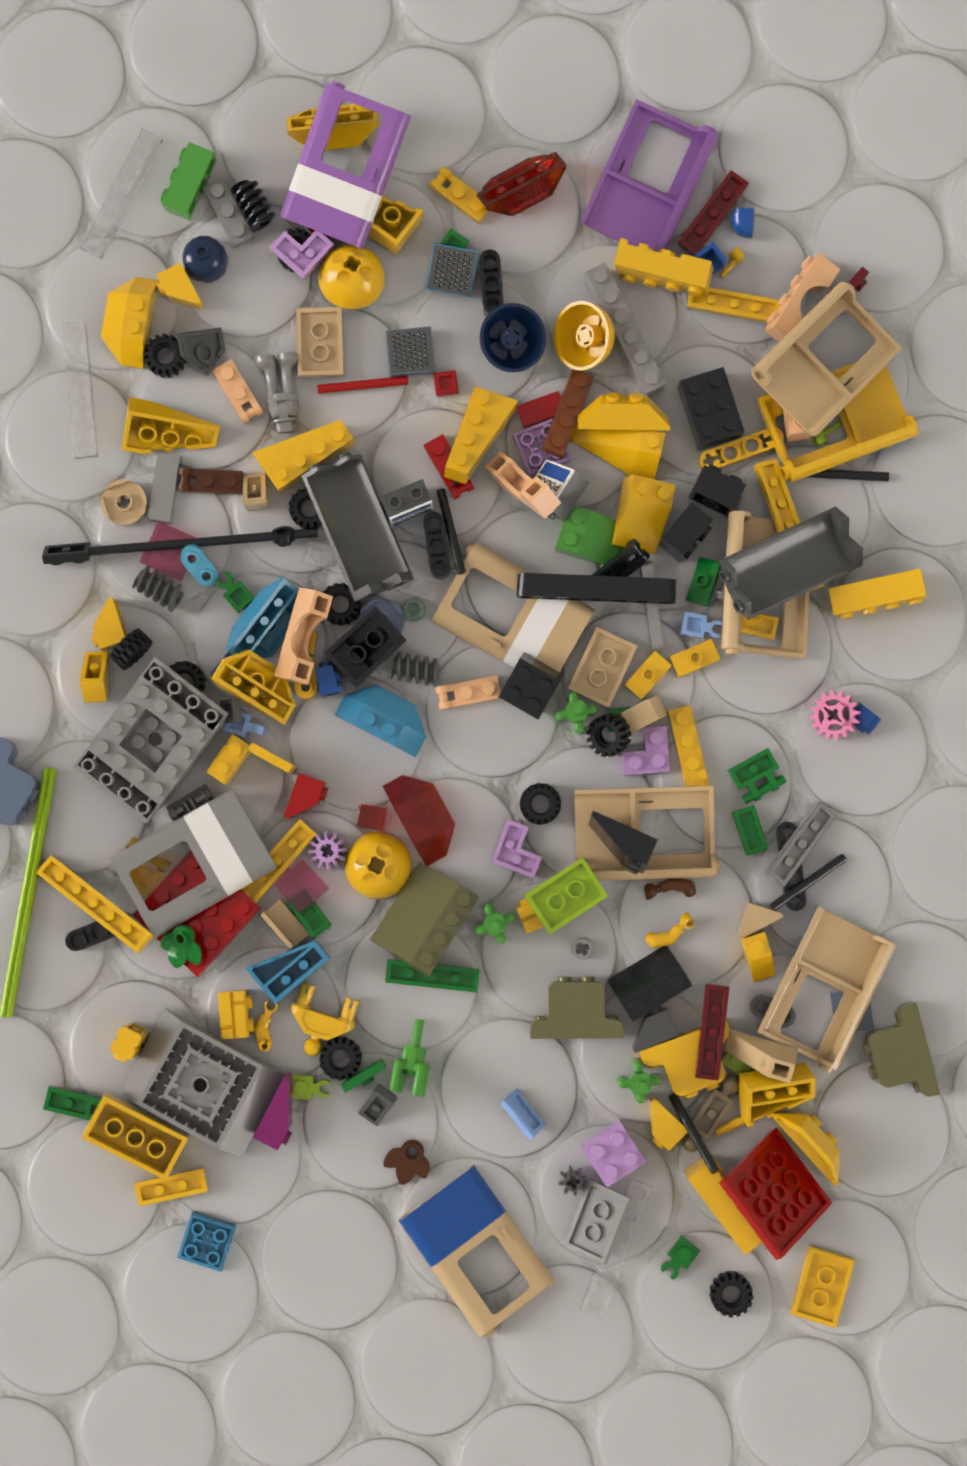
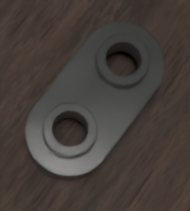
(789, 1020)

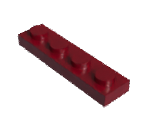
(713, 213)
(712, 1032)

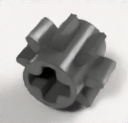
(576, 1174)

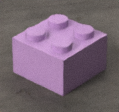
(612, 1153)

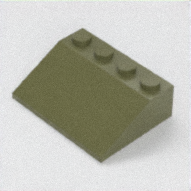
(424, 919)

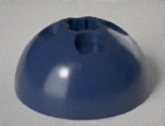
(525, 337)

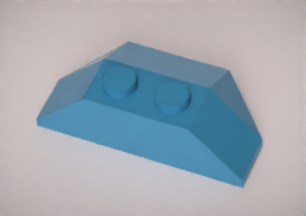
(265, 620)
(384, 717)

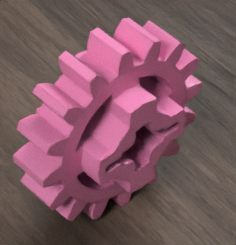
(828, 722)

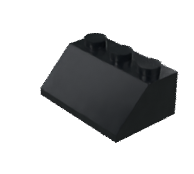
(649, 982)

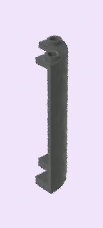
(357, 526)
(790, 563)

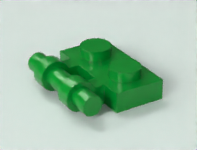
(751, 770)

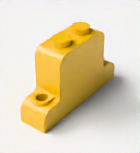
(679, 1062)

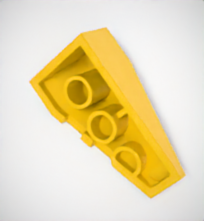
(159, 427)
(628, 450)

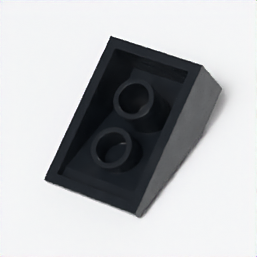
(365, 646)
(625, 843)

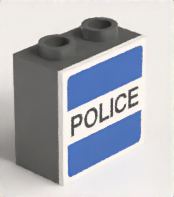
(565, 484)
(407, 503)

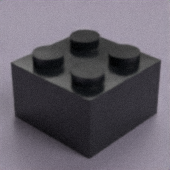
(717, 490)
(683, 534)
(531, 685)

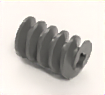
(158, 588)
(415, 669)

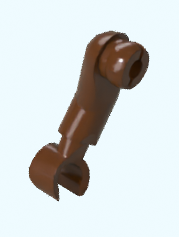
(677, 884)

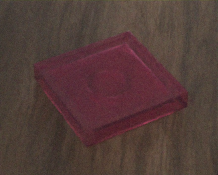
(166, 560)

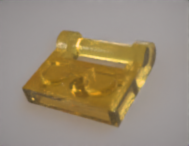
(143, 877)

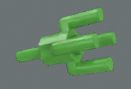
(575, 712)
(495, 923)
(411, 1064)
(638, 1081)

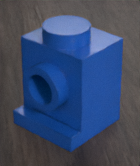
(328, 679)

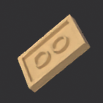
(320, 342)
(602, 667)

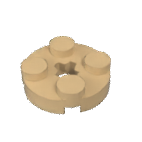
(136, 508)

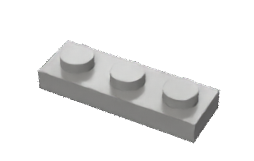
(228, 213)

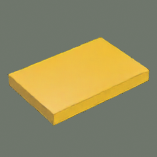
(822, 1286)

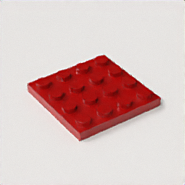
(212, 927)
(775, 1193)

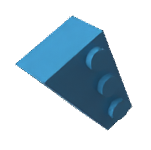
(287, 970)

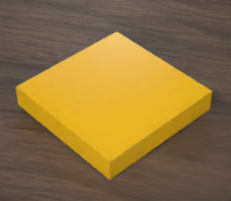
(272, 758)

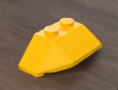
(349, 131)
(129, 320)
(623, 413)
(254, 683)
(812, 1141)

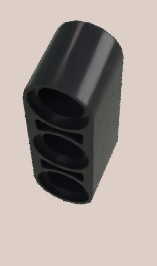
(491, 274)
(432, 535)
(88, 935)

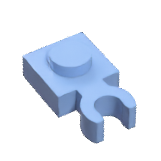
(696, 625)

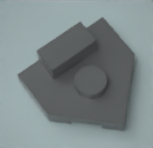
(202, 348)

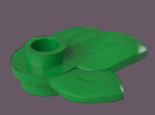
(181, 949)

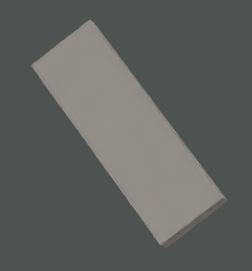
(164, 487)

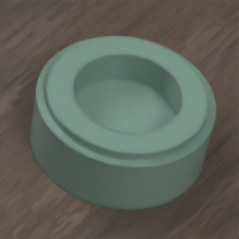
(413, 610)

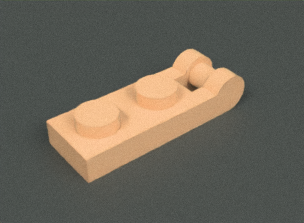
(237, 390)
(468, 692)

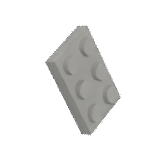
(597, 1221)

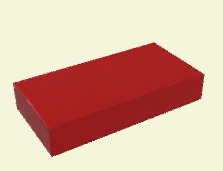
(538, 409)

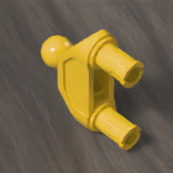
(320, 1024)

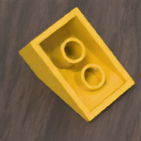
(642, 512)

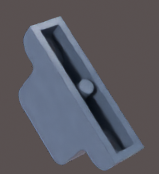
(16, 786)

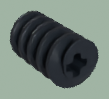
(252, 204)

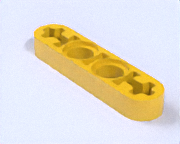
(740, 448)

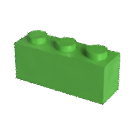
(188, 181)

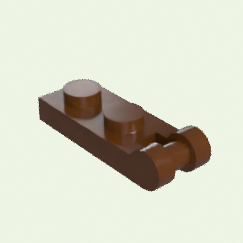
(211, 481)

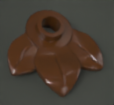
(406, 1164)

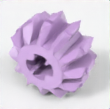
(320, 853)

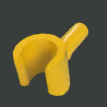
(737, 257)

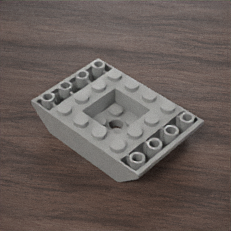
(122, 754)
(236, 1081)

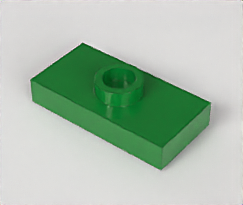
(703, 582)
(749, 830)
(312, 919)
(364, 1076)

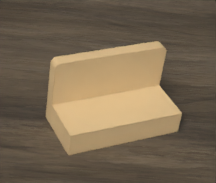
(285, 924)

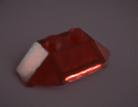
(523, 184)
(422, 816)

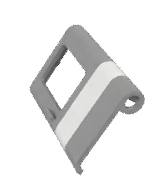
(222, 845)

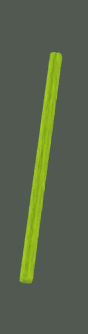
(27, 892)

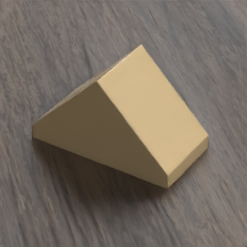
(255, 492)
(644, 713)
(756, 918)

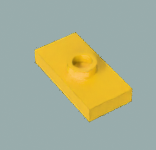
(760, 626)
(694, 658)
(648, 675)

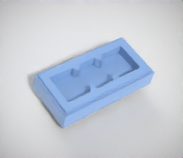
(523, 1114)

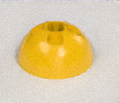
(350, 286)
(583, 335)
(379, 847)

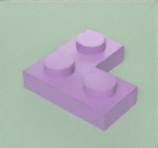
(305, 257)
(654, 758)
(509, 851)

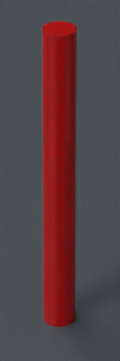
(362, 384)

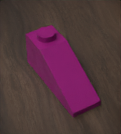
(278, 1118)

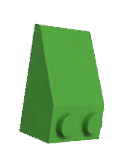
(587, 536)

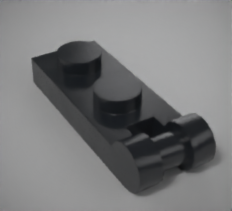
(621, 565)

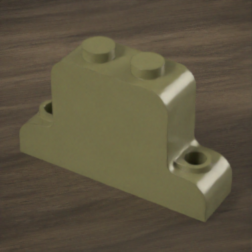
(576, 1011)
(901, 1053)

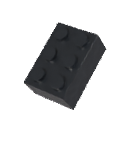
(710, 408)

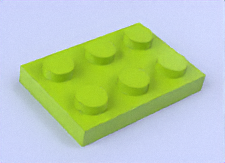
(566, 895)

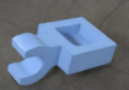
(242, 728)

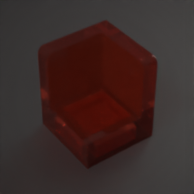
(372, 817)

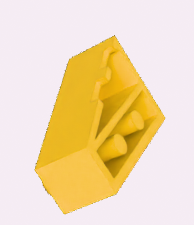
(763, 1095)

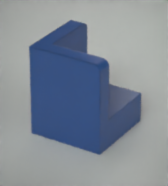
(712, 254)

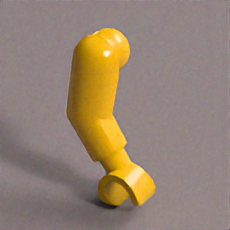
(669, 938)
(261, 1029)

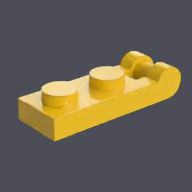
(459, 195)

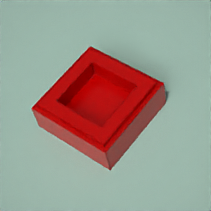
(445, 383)

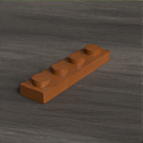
(567, 412)

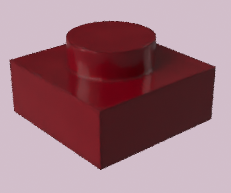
(858, 280)

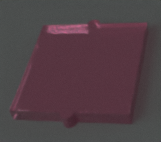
(301, 886)

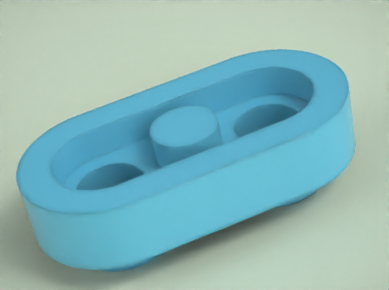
(200, 565)

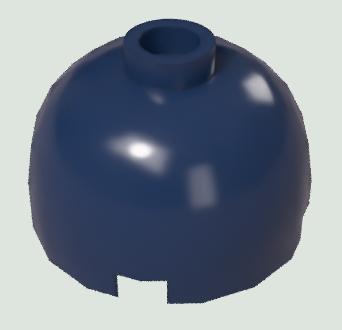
(205, 259)

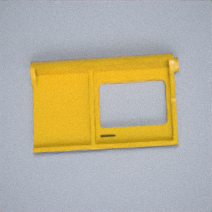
(869, 421)

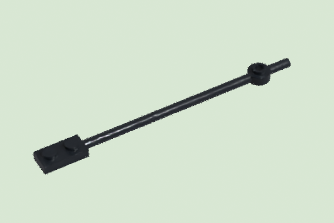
(81, 552)

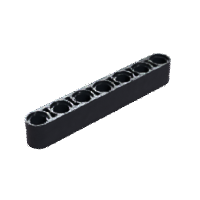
(596, 588)

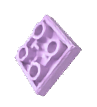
(529, 446)

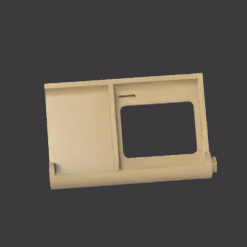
(742, 533)
(625, 807)

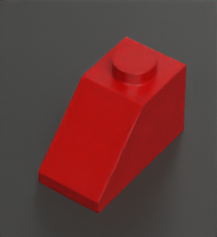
(305, 795)

